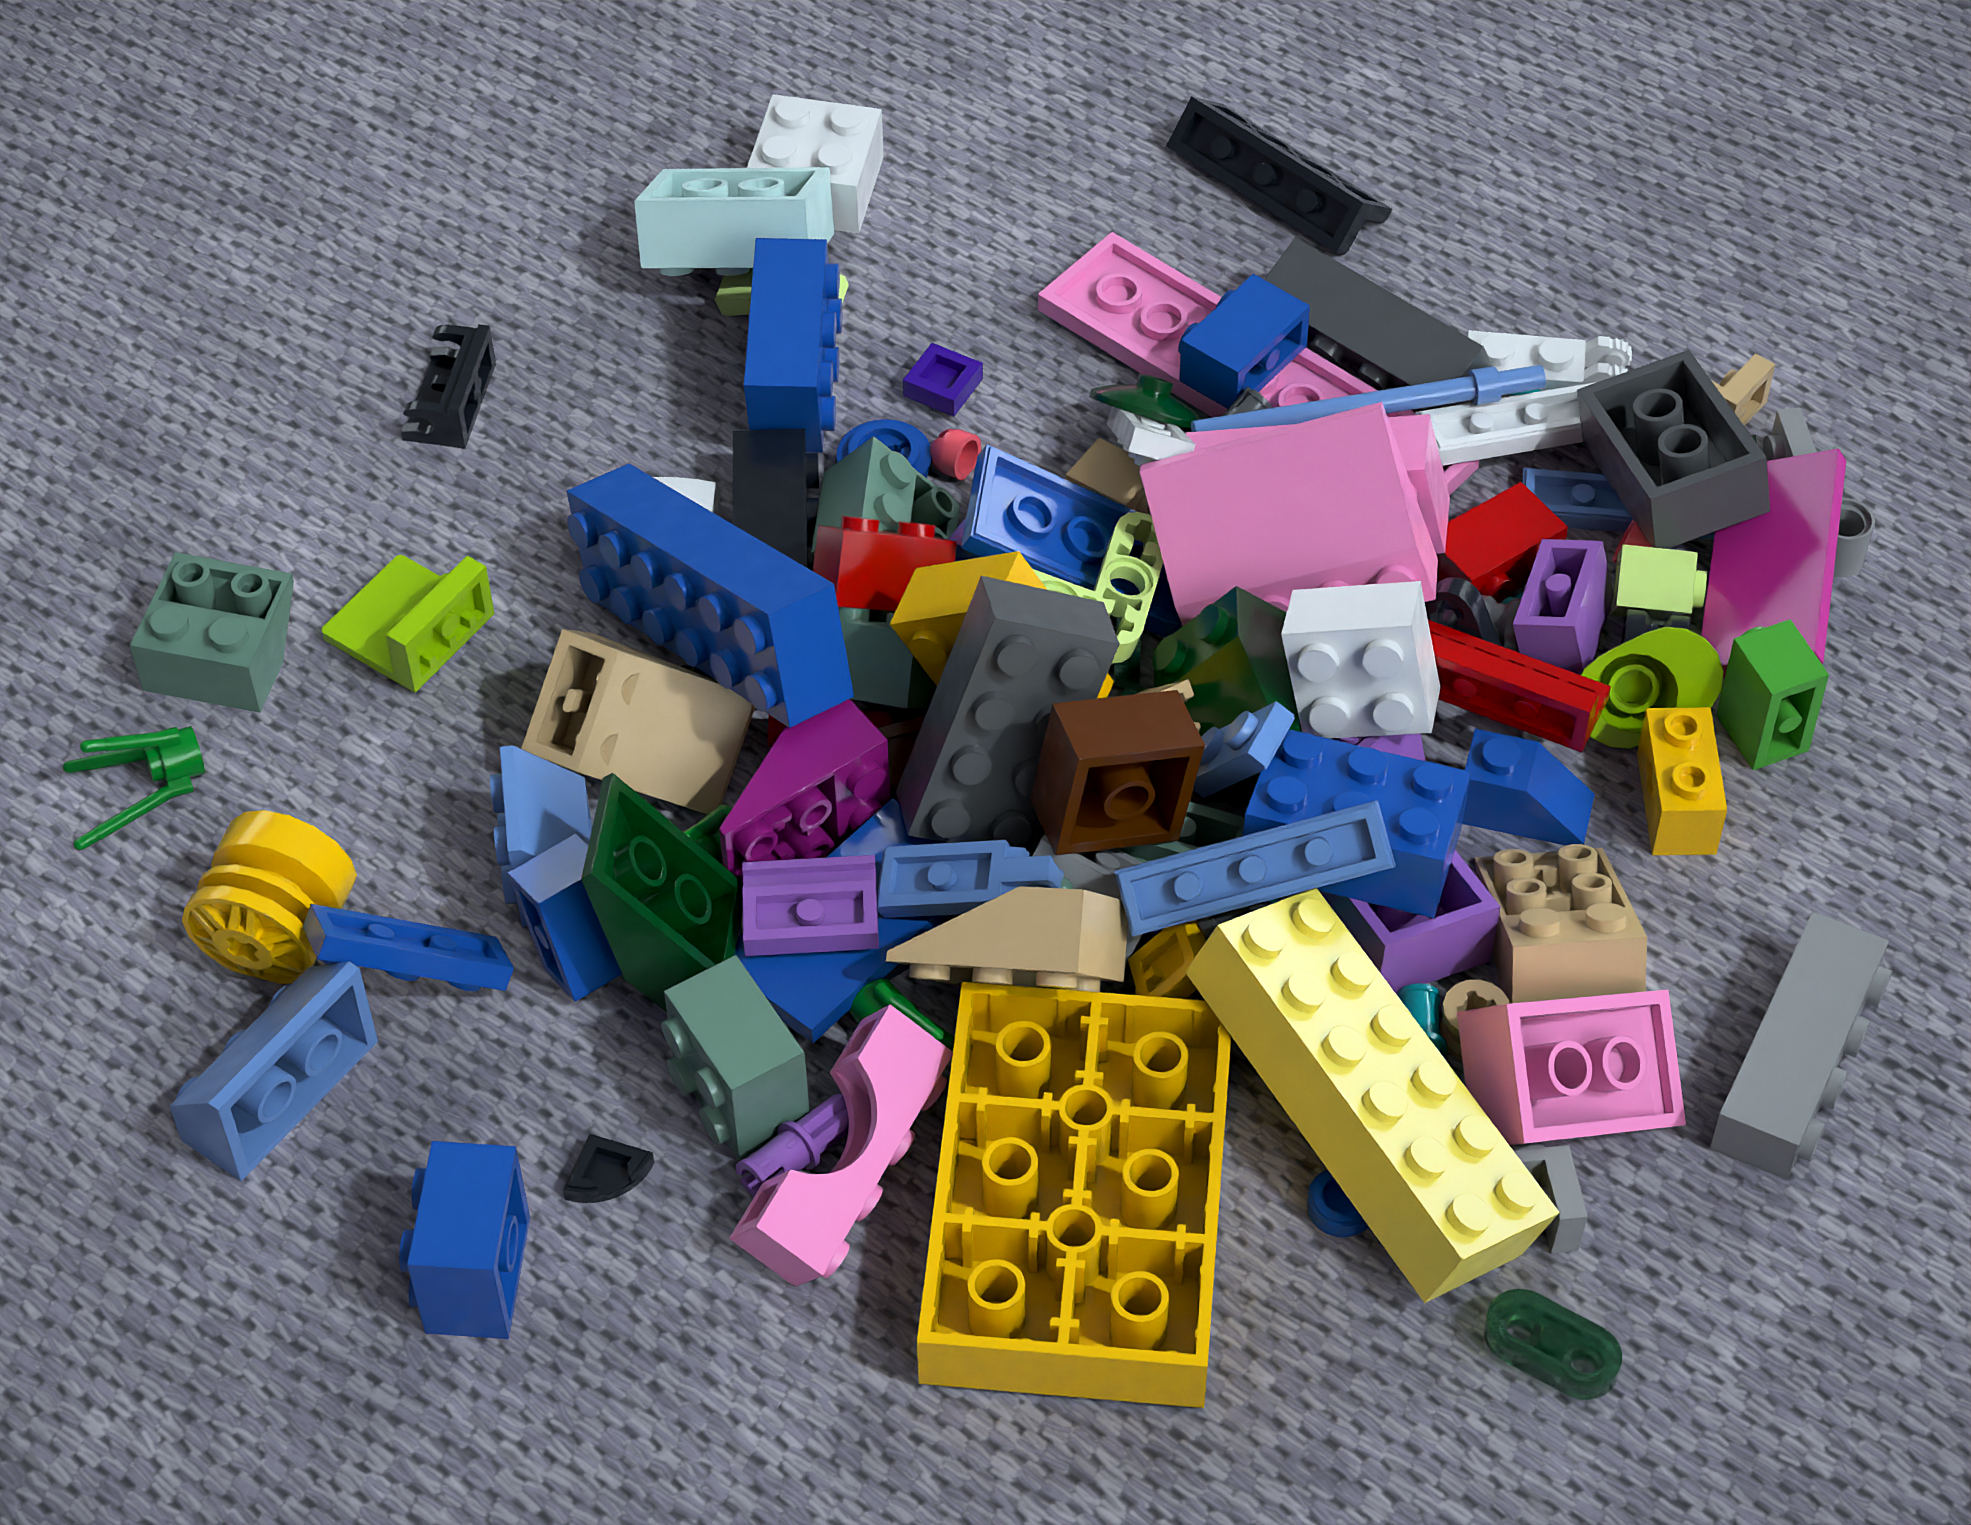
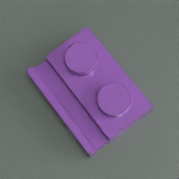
(810, 905)

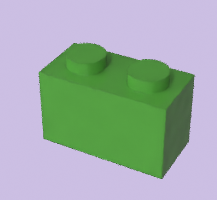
(1771, 694)

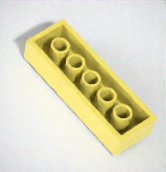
(1370, 1093)

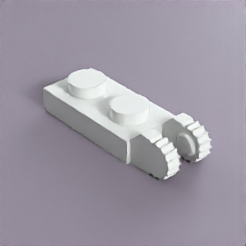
(1560, 357)

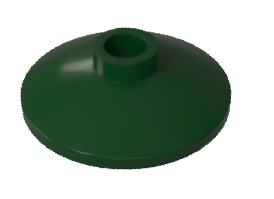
(1147, 399)

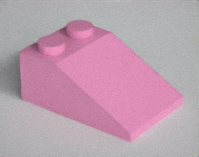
(1574, 1066)

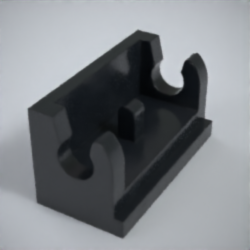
(451, 388)

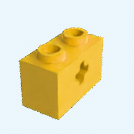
(1681, 781)

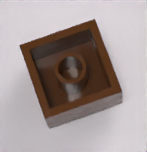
(1116, 772)

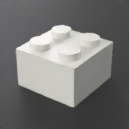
(825, 135)
(1361, 660)

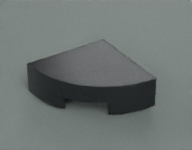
(605, 1169)

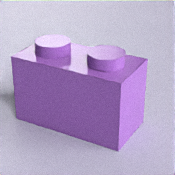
(1565, 604)

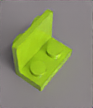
(412, 618)

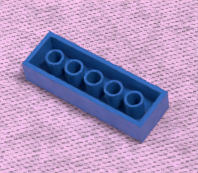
(711, 594)

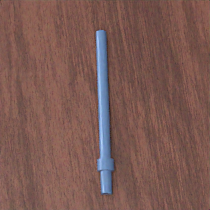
(1480, 387)

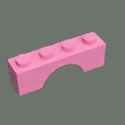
(886, 1079)

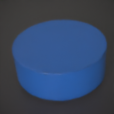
(1332, 1209)

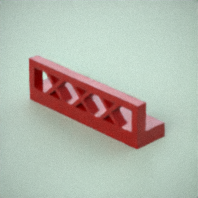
(1516, 688)

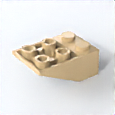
(640, 719)
(1563, 925)
(1025, 940)

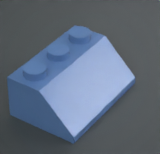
(277, 1068)

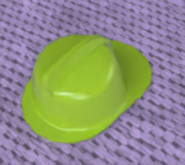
(1653, 671)

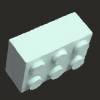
(717, 214)

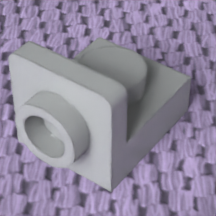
(1557, 1177)

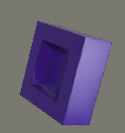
(942, 379)

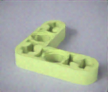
(1118, 564)

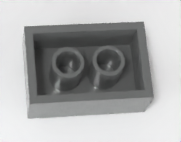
(1674, 450)

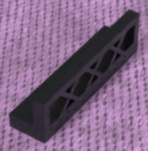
(1274, 174)

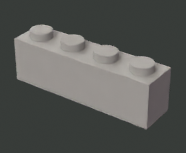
(1800, 1046)

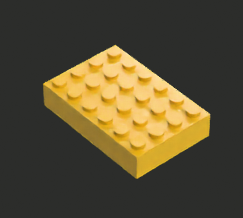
(1077, 1196)

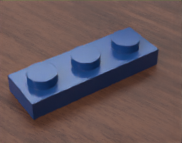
(408, 948)

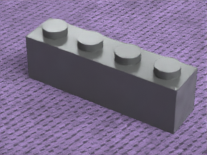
(1372, 327)

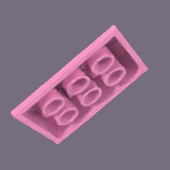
(1290, 513)

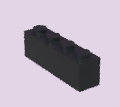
(772, 490)

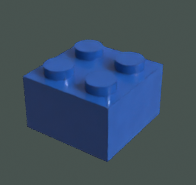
(466, 1239)

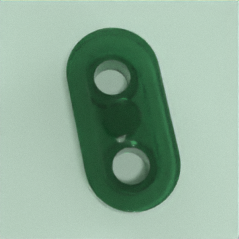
(1555, 1343)

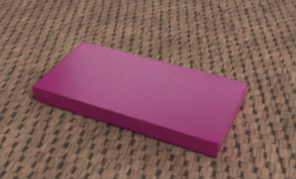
(1780, 560)

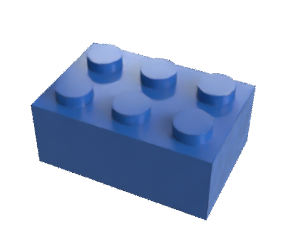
(793, 338)
(1417, 800)

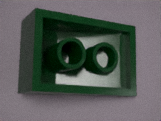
(1233, 665)
(657, 894)

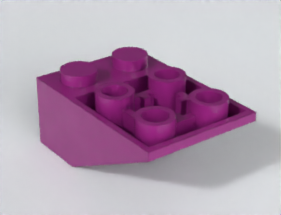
(809, 791)

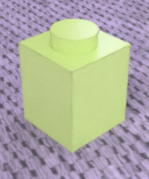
(1657, 581)

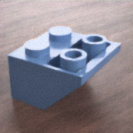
(540, 809)

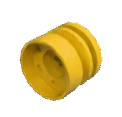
(260, 892)

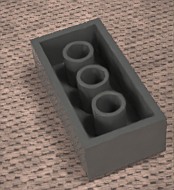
(992, 710)

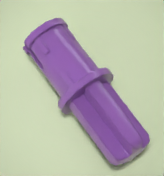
(796, 1144)

